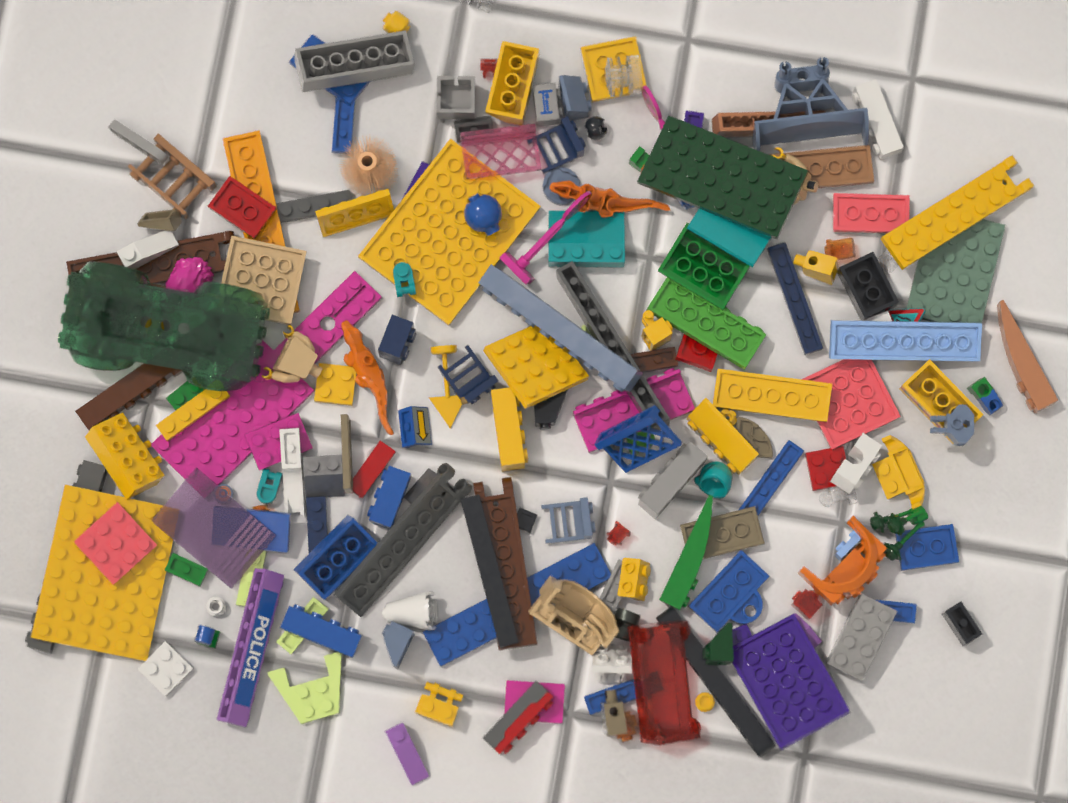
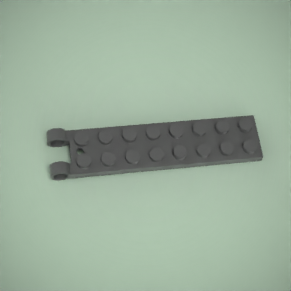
(402, 541)

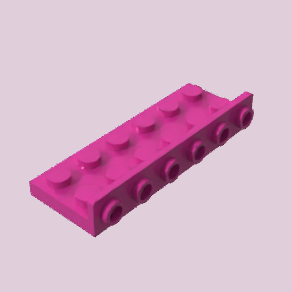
(619, 407)

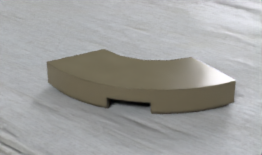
(755, 437)

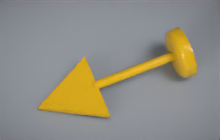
(446, 405)

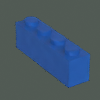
(320, 631)

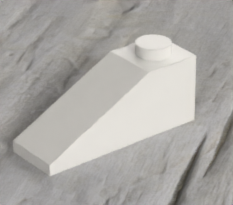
(147, 249)

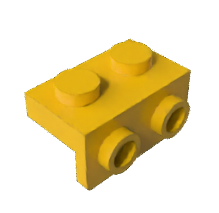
(634, 579)

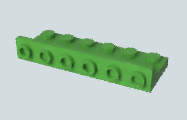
(707, 324)

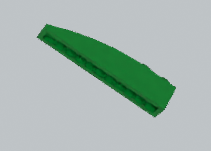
(689, 562)

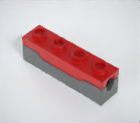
(518, 718)

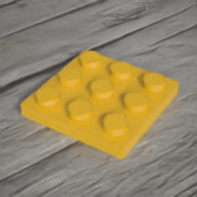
(595, 61)

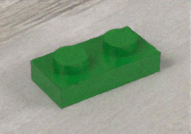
(183, 395)
(186, 569)

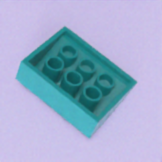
(729, 236)
(587, 240)

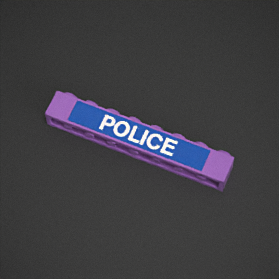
(250, 647)

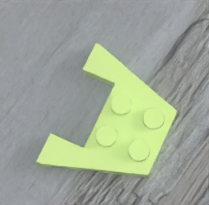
(314, 698)

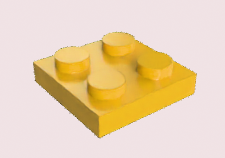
(335, 384)

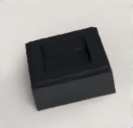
(526, 519)

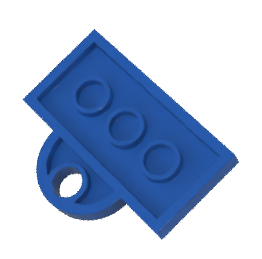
(731, 593)

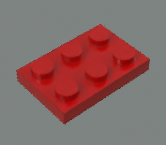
(242, 207)

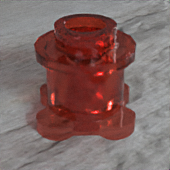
(617, 534)

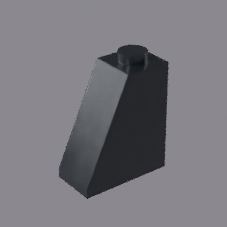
(548, 411)

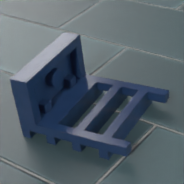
(569, 140)
(471, 390)

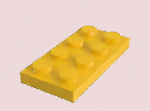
(355, 212)

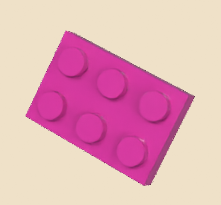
(266, 440)

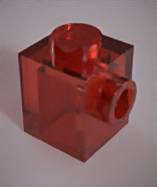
(806, 603)

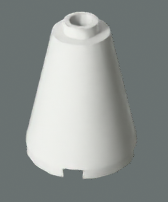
(413, 611)

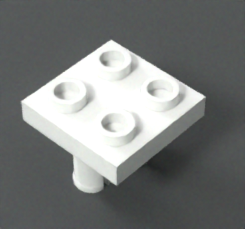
(612, 660)

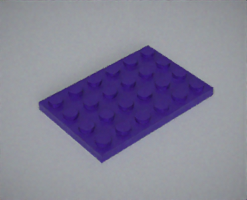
(788, 682)

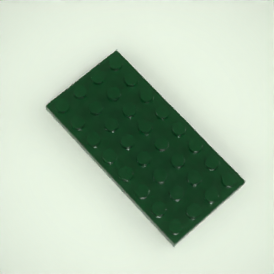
(722, 177)

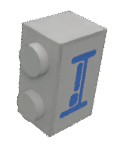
(546, 104)

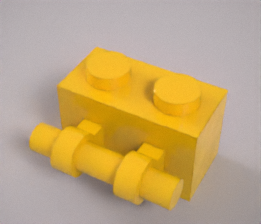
(655, 332)
(438, 710)

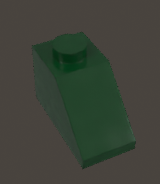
(720, 648)

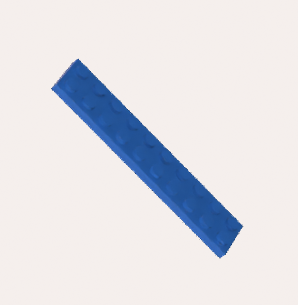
(475, 625)

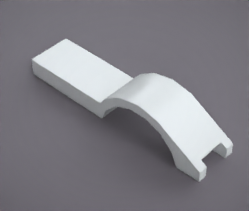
(292, 470)

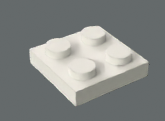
(165, 668)

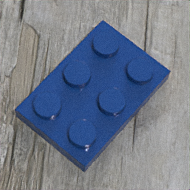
(928, 547)

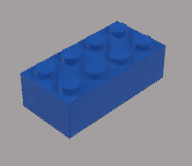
(335, 557)

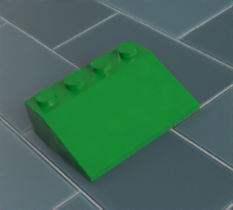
(703, 268)

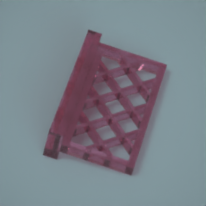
(496, 136)

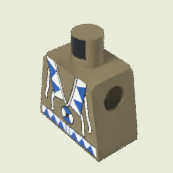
(613, 723)

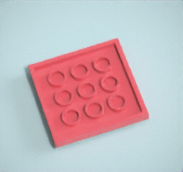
(856, 402)

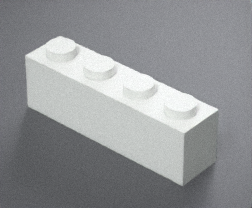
(881, 124)

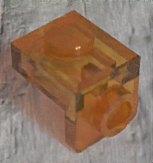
(840, 248)
(631, 722)

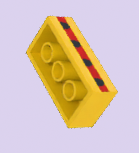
(936, 394)

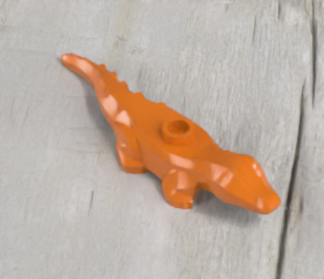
(603, 200)
(367, 370)

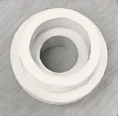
(209, 606)

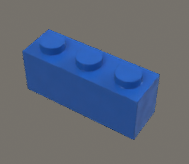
(389, 497)

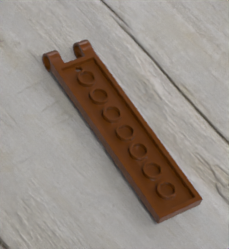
(162, 266)
(507, 545)

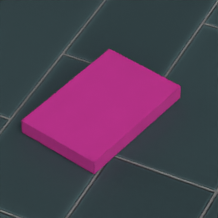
(516, 689)

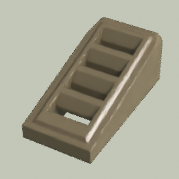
(162, 220)

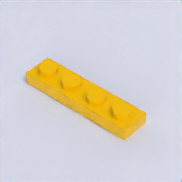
(191, 412)

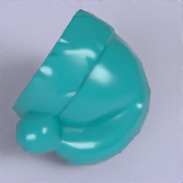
(715, 479)

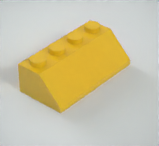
(512, 82)
(722, 437)

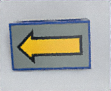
(414, 426)

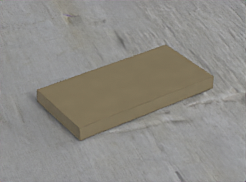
(730, 532)

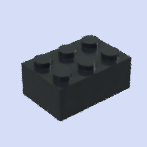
(867, 286)

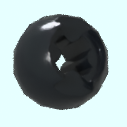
(596, 127)

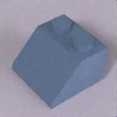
(573, 97)
(397, 641)

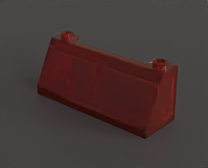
(662, 682)

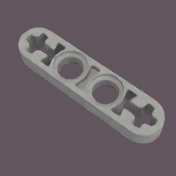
(138, 142)

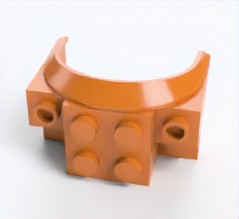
(852, 571)

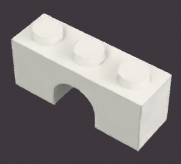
(849, 474)

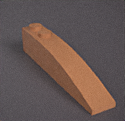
(742, 123)
(1023, 363)

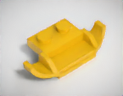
(900, 472)

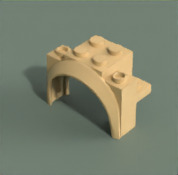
(570, 609)

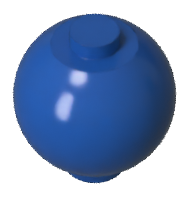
(483, 213)

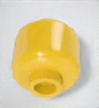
(395, 22)

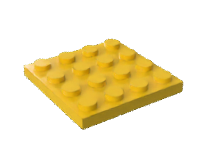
(534, 365)

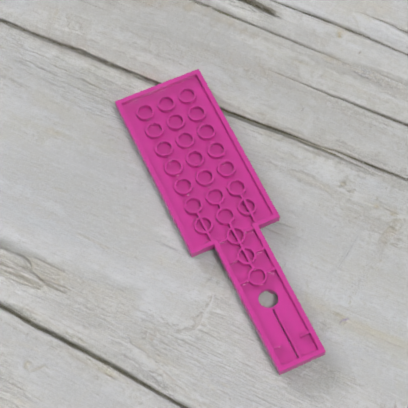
(218, 439)

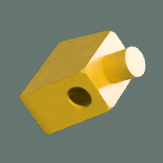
(824, 268)

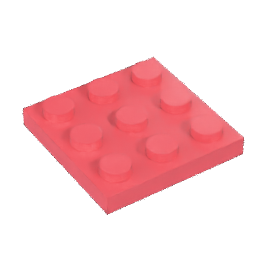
(115, 543)

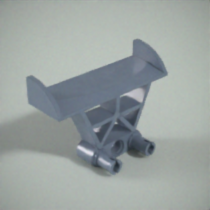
(811, 125)

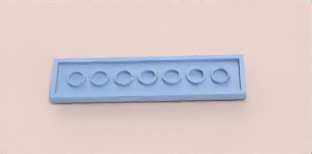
(905, 340)

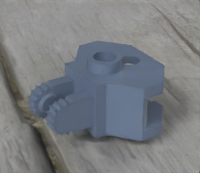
(954, 425)

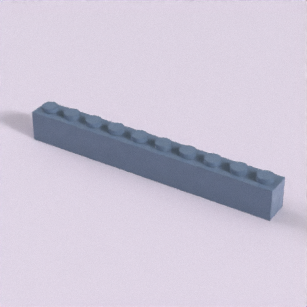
(560, 328)

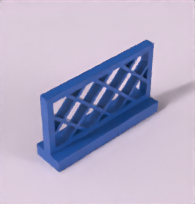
(629, 429)

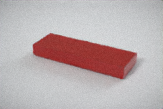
(372, 469)

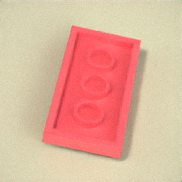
(869, 212)

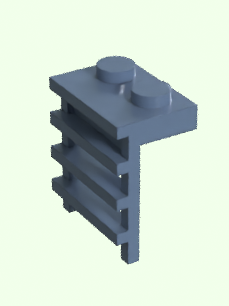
(581, 513)

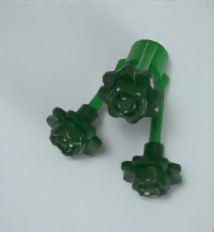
(896, 526)

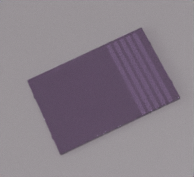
(213, 528)

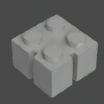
(455, 100)

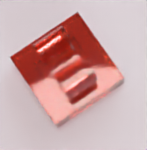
(488, 65)

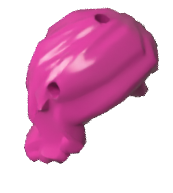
(190, 273)

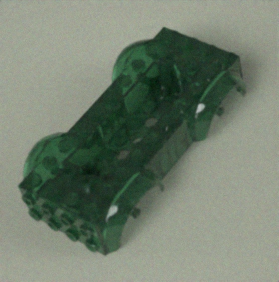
(106, 330)

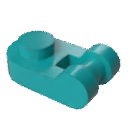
(403, 273)
(267, 493)

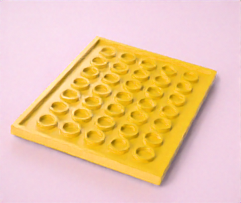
(436, 240)
(80, 603)

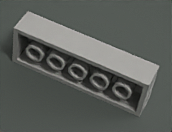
(354, 61)

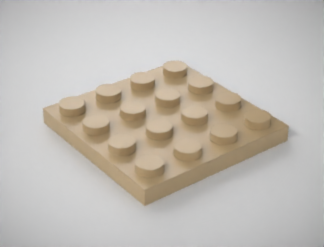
(268, 270)

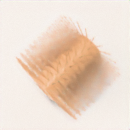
(370, 165)

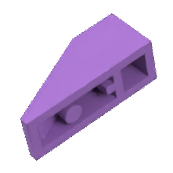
(407, 753)

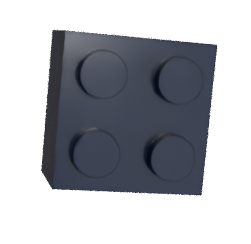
(397, 339)

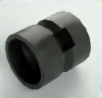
(624, 619)

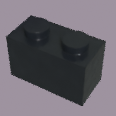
(962, 623)

